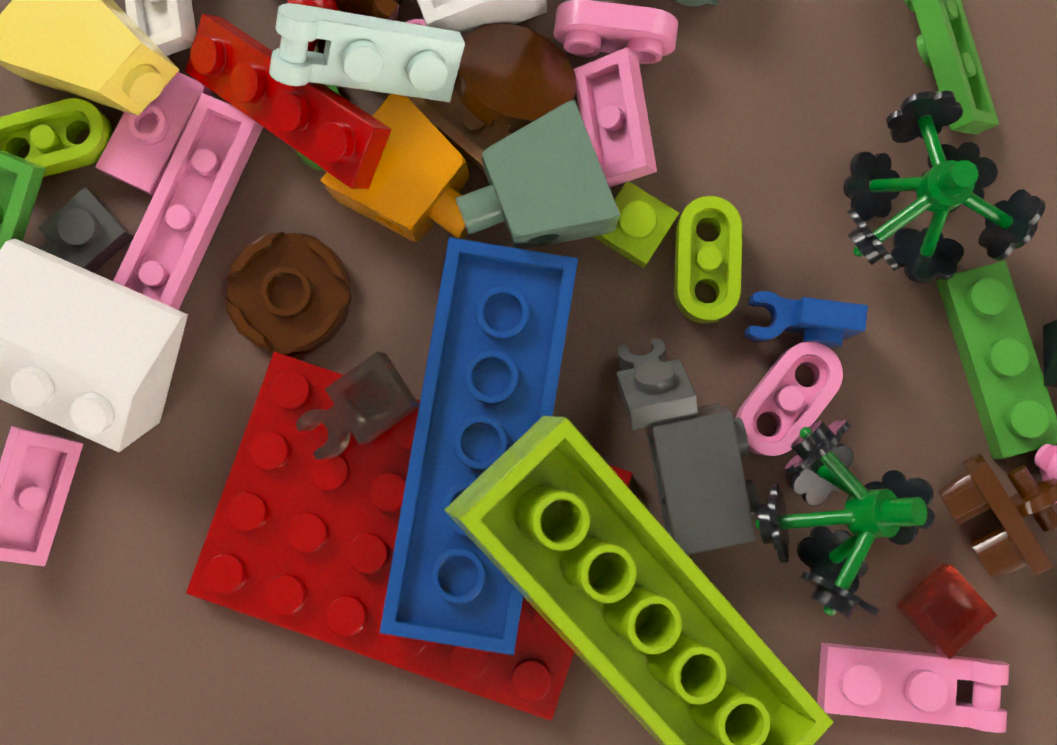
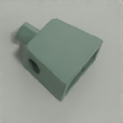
(543, 184)

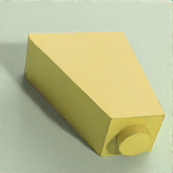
(84, 51)

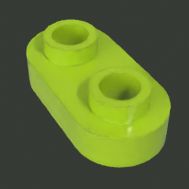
(53, 134)
(705, 262)

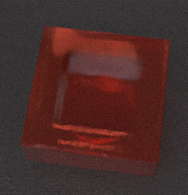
(946, 610)

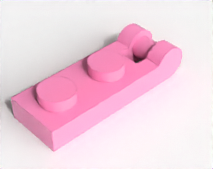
(911, 686)

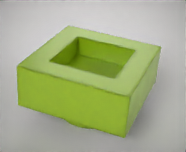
(641, 225)

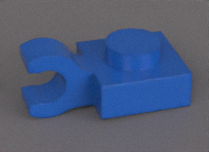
(817, 319)

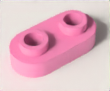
(607, 27)
(787, 400)

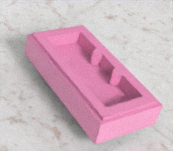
(146, 142)

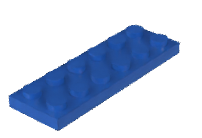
(483, 388)

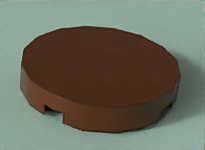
(512, 75)
(306, 308)

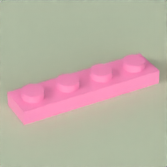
(189, 202)

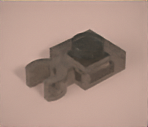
(365, 404)

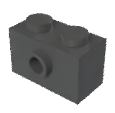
(703, 480)

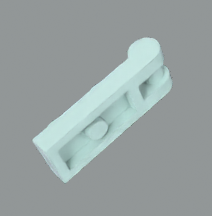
(365, 53)

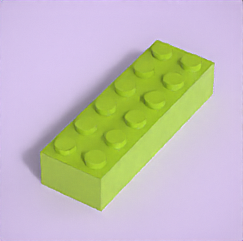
(630, 597)

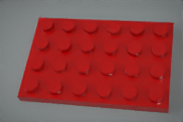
(317, 543)

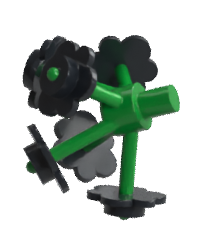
(953, 180)
(871, 511)

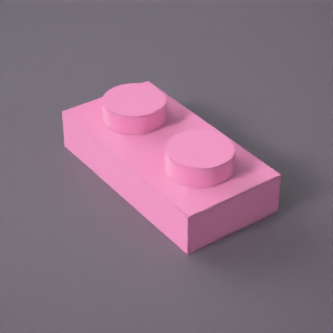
(616, 116)
(33, 492)

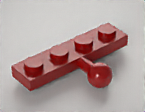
(306, 117)

